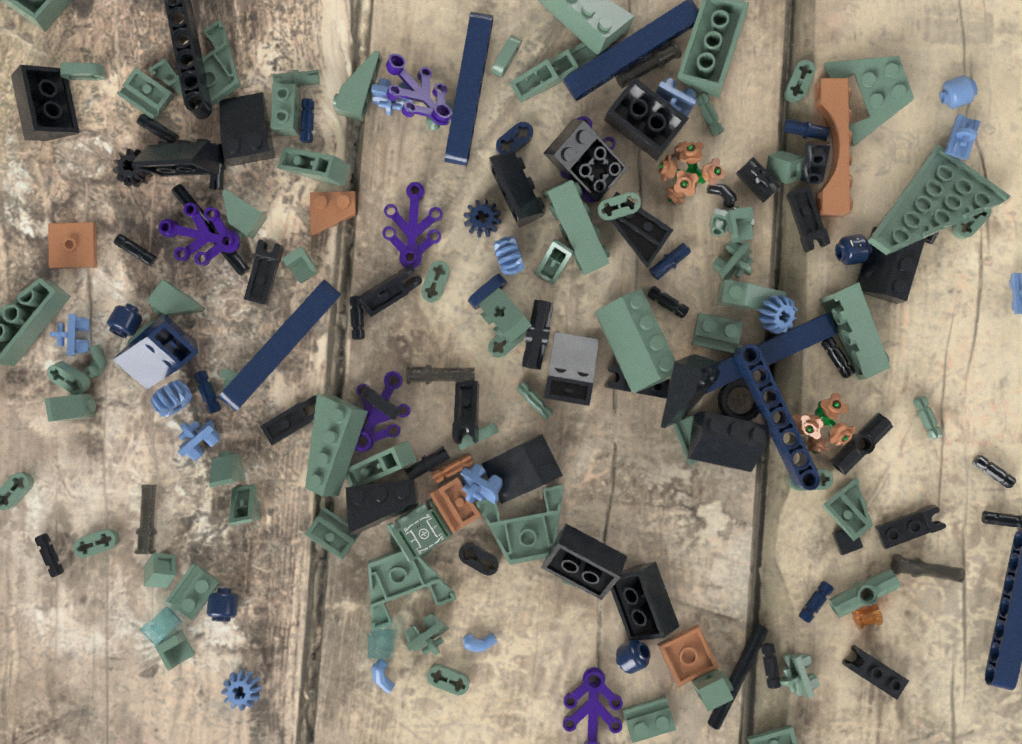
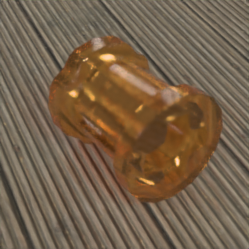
(867, 617)

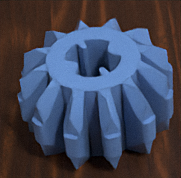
(509, 255)
(777, 314)
(171, 398)
(233, 689)

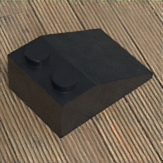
(245, 129)
(688, 384)
(523, 468)

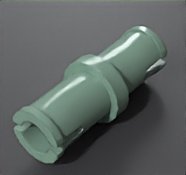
(297, 78)

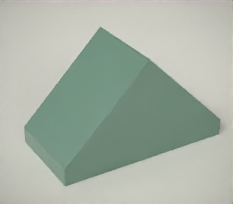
(554, 262)
(244, 505)

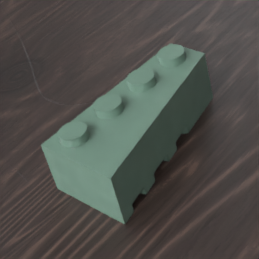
(592, 21)
(27, 318)
(857, 331)
(333, 442)

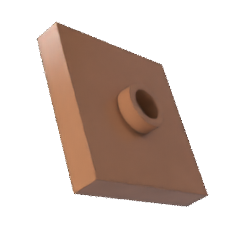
(72, 245)
(688, 655)

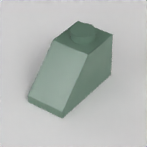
(242, 216)
(172, 301)
(70, 407)
(226, 469)

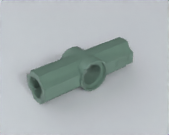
(851, 598)

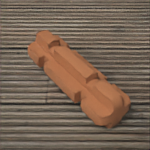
(453, 468)

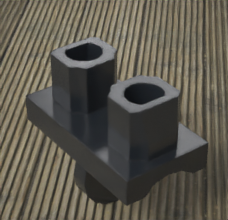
(815, 162)
(758, 179)

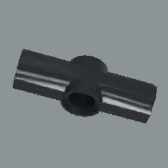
(537, 334)
(871, 433)

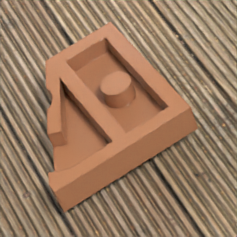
(329, 209)

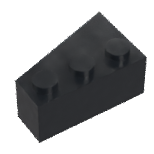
(640, 231)
(379, 502)

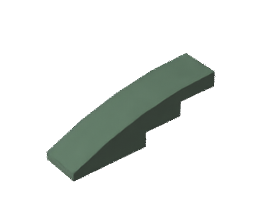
(551, 72)

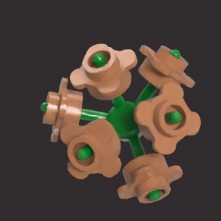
(688, 179)
(824, 415)

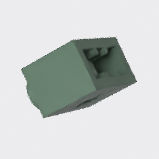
(285, 109)
(505, 315)
(713, 689)

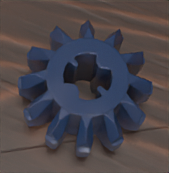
(487, 212)

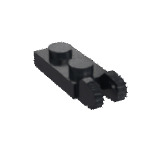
(389, 291)
(288, 422)

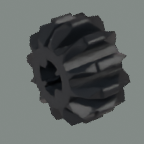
(124, 170)

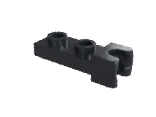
(807, 218)
(263, 273)
(659, 390)
(466, 411)
(909, 527)
(876, 673)

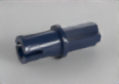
(806, 129)
(670, 261)

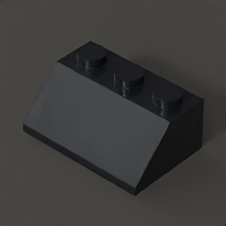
(44, 103)
(645, 118)
(179, 158)
(516, 188)
(890, 275)
(726, 441)
(584, 562)
(644, 603)

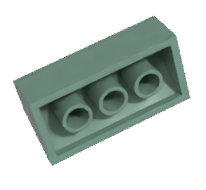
(713, 45)
(636, 341)

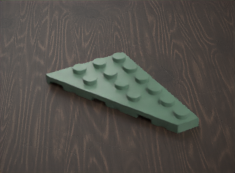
(935, 199)

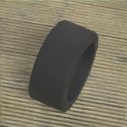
(723, 404)

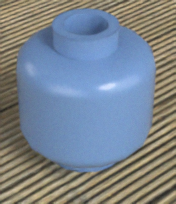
(958, 92)

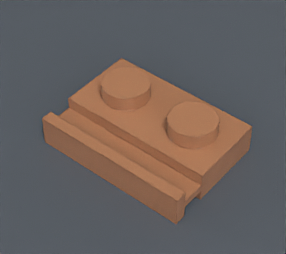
(453, 505)

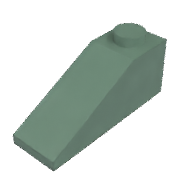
(356, 91)
(314, 166)
(744, 295)
(380, 464)

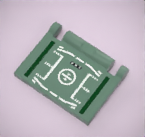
(420, 530)

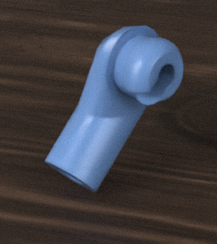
(479, 645)
(379, 677)

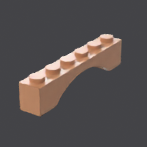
(832, 103)

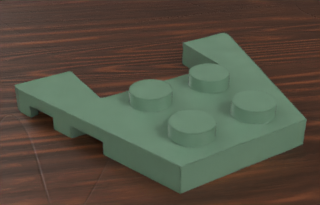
(218, 66)
(881, 87)
(529, 535)
(394, 577)

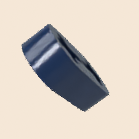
(511, 135)
(488, 288)

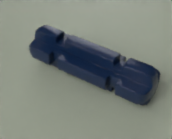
(307, 120)
(207, 392)
(816, 602)

